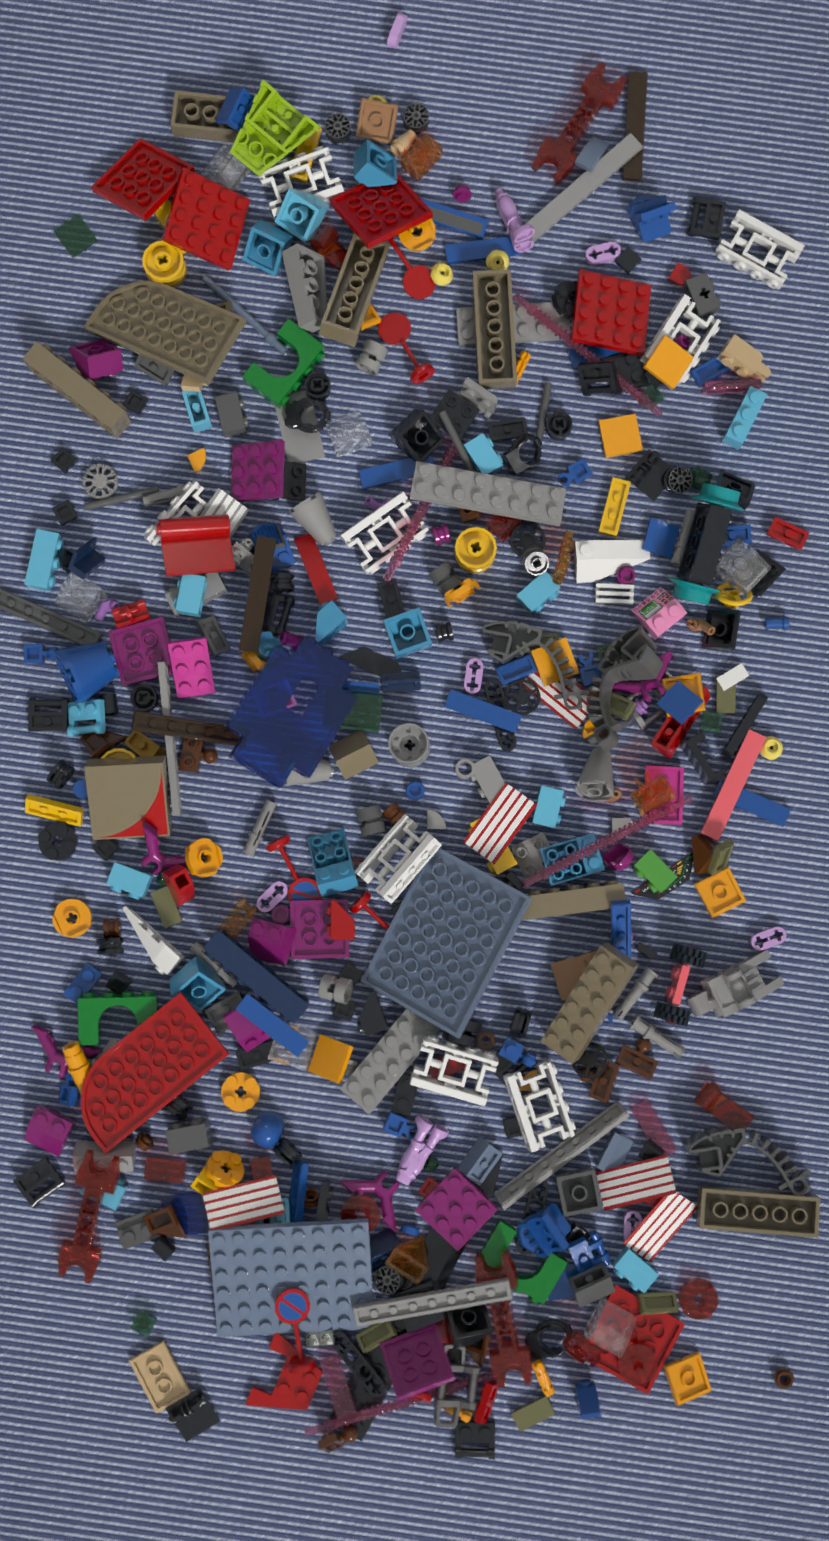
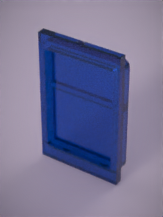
(190, 1212)

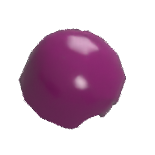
(618, 857)

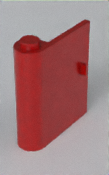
(196, 544)

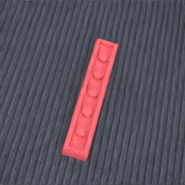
(733, 785)

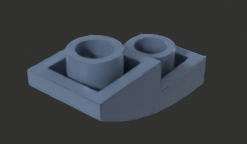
(591, 154)

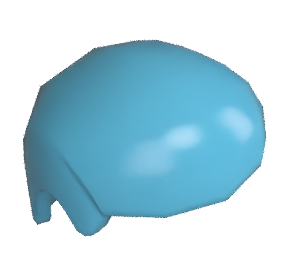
(266, 643)

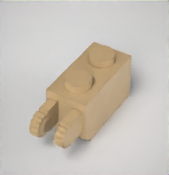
(743, 359)

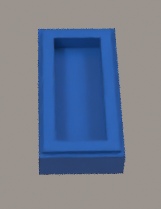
(708, 371)
(516, 669)

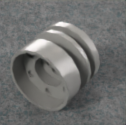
(406, 734)

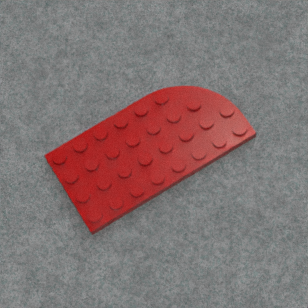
(147, 1071)

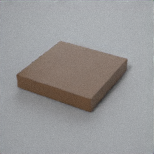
(377, 121)

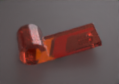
(327, 245)
(722, 1106)

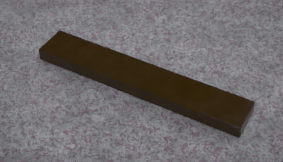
(635, 122)
(257, 594)
(183, 728)

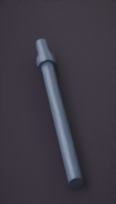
(269, 337)

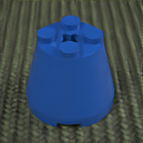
(86, 669)

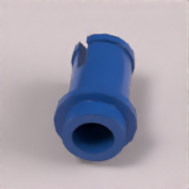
(777, 623)

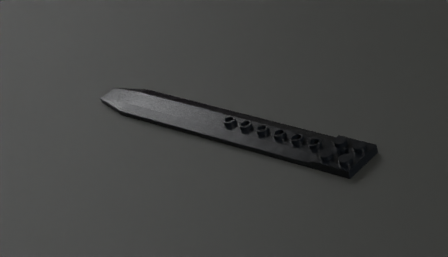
(441, 1262)

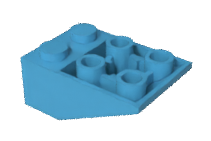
(332, 862)
(582, 868)

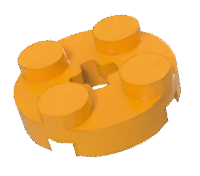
(422, 242)
(462, 593)
(252, 660)
(193, 857)
(61, 916)
(249, 1085)
(226, 1159)

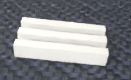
(630, 594)

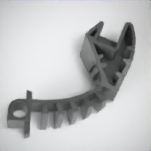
(515, 638)
(625, 659)
(721, 1143)

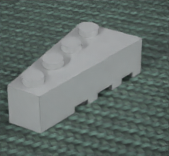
(307, 285)

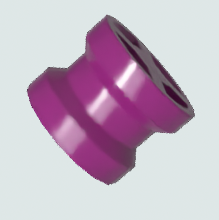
(441, 534)

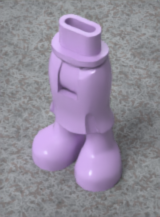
(519, 233)
(418, 1150)

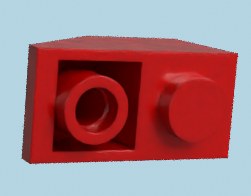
(179, 884)
(342, 923)

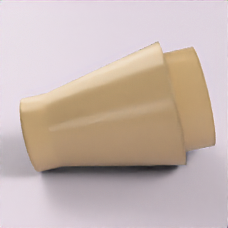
(403, 143)

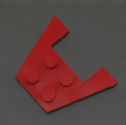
(291, 1389)

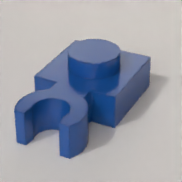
(576, 472)
(588, 670)
(397, 1125)

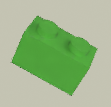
(654, 872)

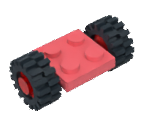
(679, 977)

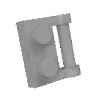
(479, 397)

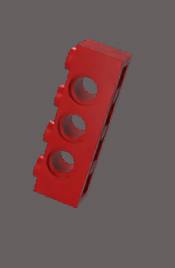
(672, 732)

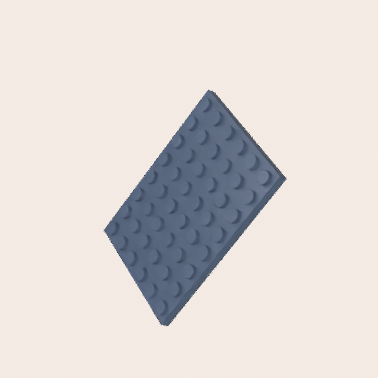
(446, 941)
(262, 1260)

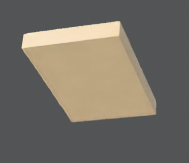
(159, 1376)

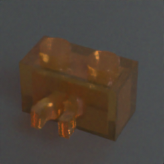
(421, 157)
(652, 794)

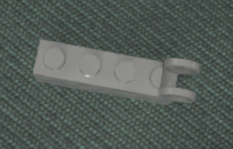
(485, 775)

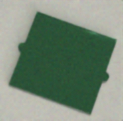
(75, 236)

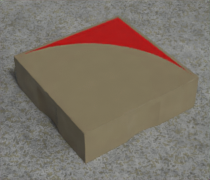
(126, 795)

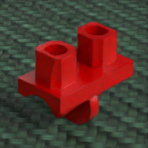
(130, 613)

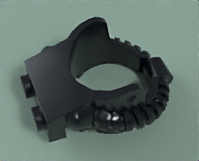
(294, 412)
(512, 457)
(538, 1348)

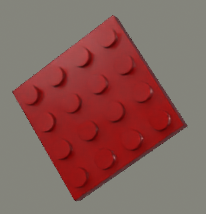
(141, 179)
(380, 210)
(205, 219)
(611, 313)
(654, 1330)

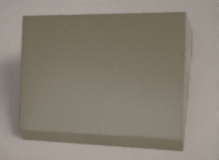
(353, 754)

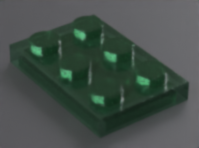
(365, 713)

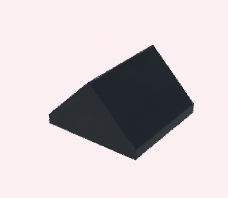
(738, 484)
(726, 630)

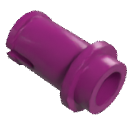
(288, 638)

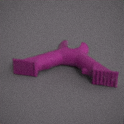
(646, 685)
(155, 855)
(52, 1052)
(385, 1195)

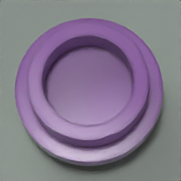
(641, 706)

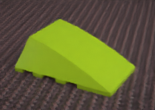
(270, 131)

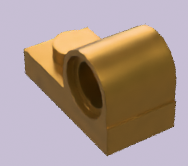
(143, 745)

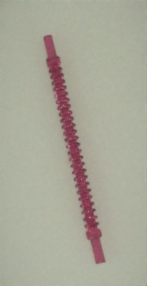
(532, 310)
(396, 559)
(544, 873)
(328, 1425)

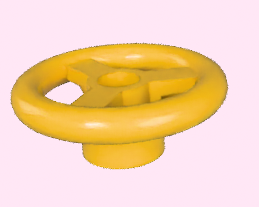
(731, 598)

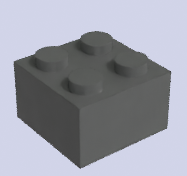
(189, 1136)
(578, 1191)

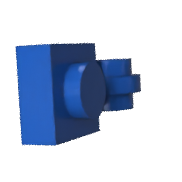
(36, 653)
(513, 1050)
(68, 1092)

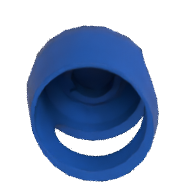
(267, 1129)

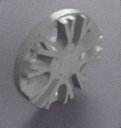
(100, 481)

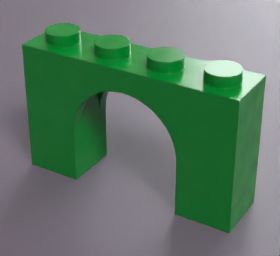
(278, 389)
(92, 1006)
(536, 1285)

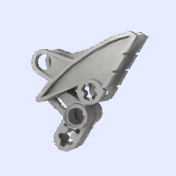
(733, 988)

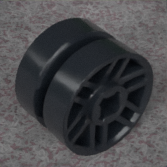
(466, 1038)

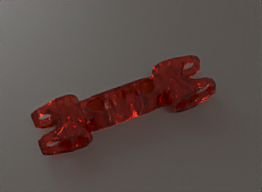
(598, 94)
(96, 1183)
(509, 1354)

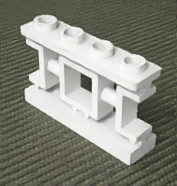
(295, 167)
(766, 237)
(670, 331)
(174, 512)
(376, 521)
(407, 867)
(450, 1085)
(525, 1110)

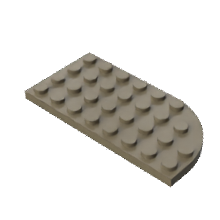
(167, 327)

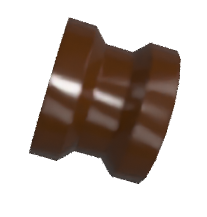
(394, 813)
(112, 928)

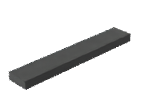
(47, 619)

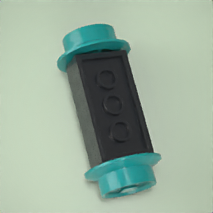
(705, 543)

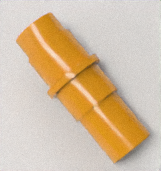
(77, 1063)

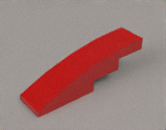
(316, 569)

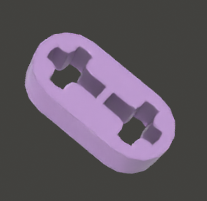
(397, 30)
(602, 249)
(478, 677)
(269, 893)
(770, 942)
(627, 1224)

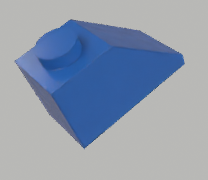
(587, 1399)

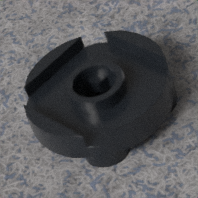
(559, 298)
(48, 836)

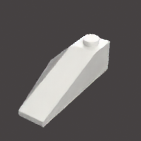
(605, 557)
(159, 949)

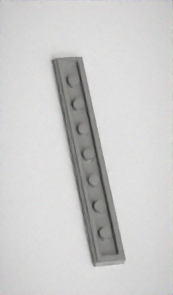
(584, 186)
(170, 741)
(561, 1155)
(432, 1302)

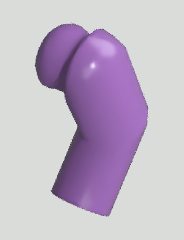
(373, 504)
(106, 606)

